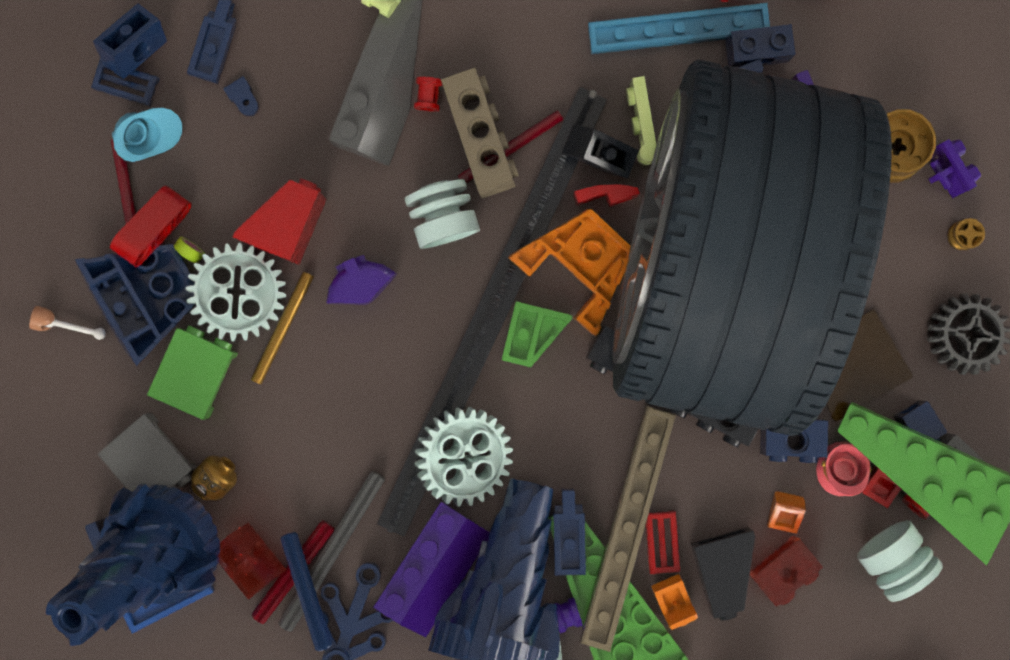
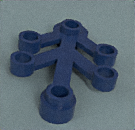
(351, 624)

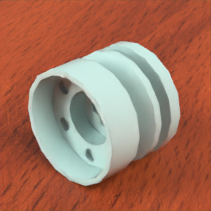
(442, 213)
(900, 561)

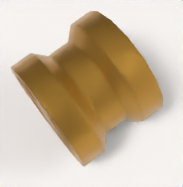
(973, 233)

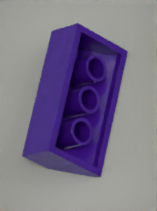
(432, 569)

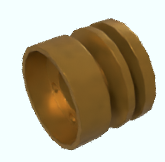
(913, 140)

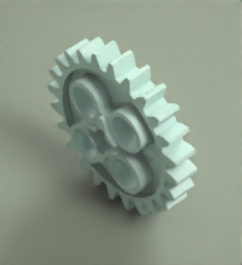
(208, 290)
(465, 482)

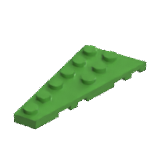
(952, 486)
(638, 630)

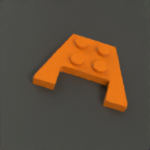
(590, 253)

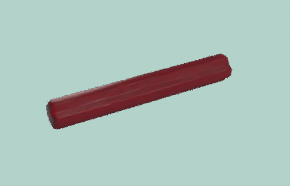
(285, 580)

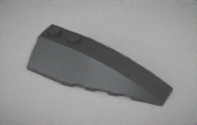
(381, 87)

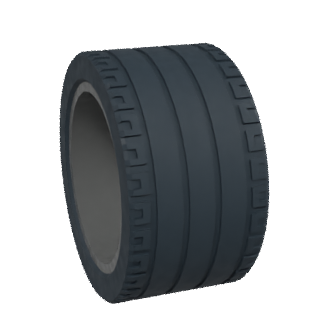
(752, 248)

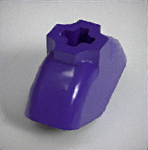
(359, 282)

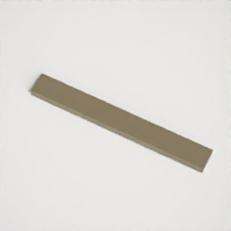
(627, 529)

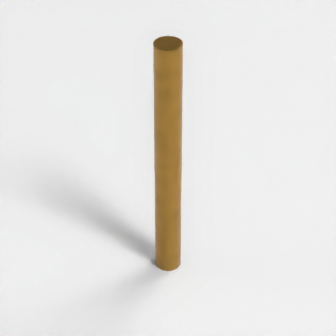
(282, 328)

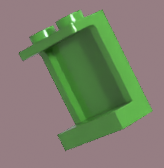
(192, 372)

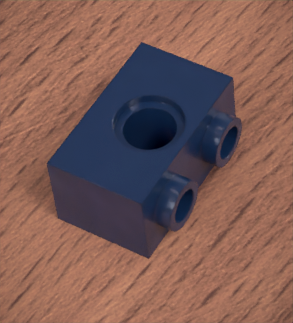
(130, 41)
(768, 44)
(811, 446)

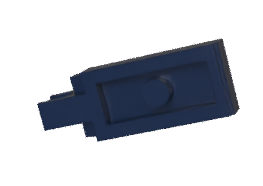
(213, 43)
(569, 536)

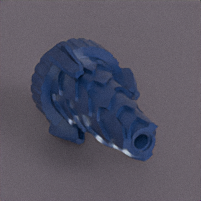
(150, 551)
(498, 605)

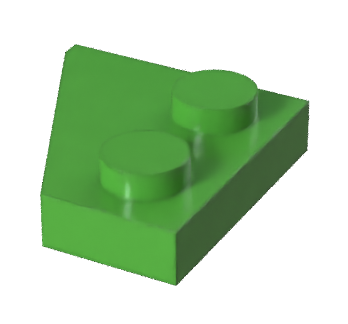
(532, 332)

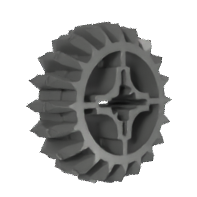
(972, 321)

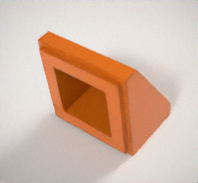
(786, 512)

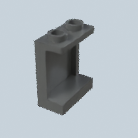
(146, 457)

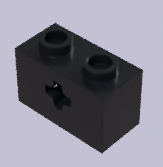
(600, 151)

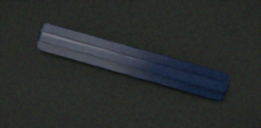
(306, 591)

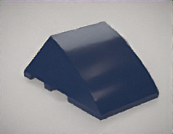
(141, 300)

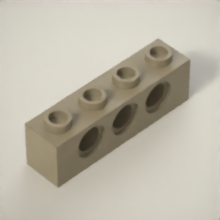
(459, 90)

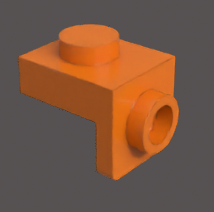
(674, 602)

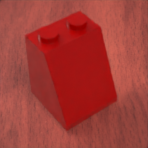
(285, 221)

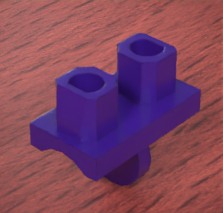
(951, 170)

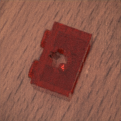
(249, 561)
(771, 579)

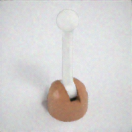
(44, 319)

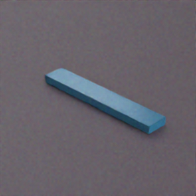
(675, 28)

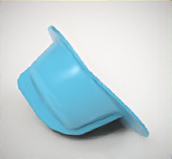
(146, 133)

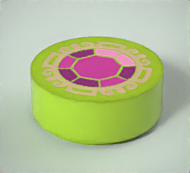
(188, 250)

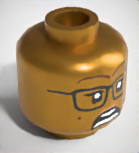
(213, 478)

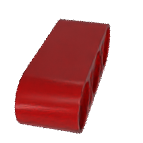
(150, 226)

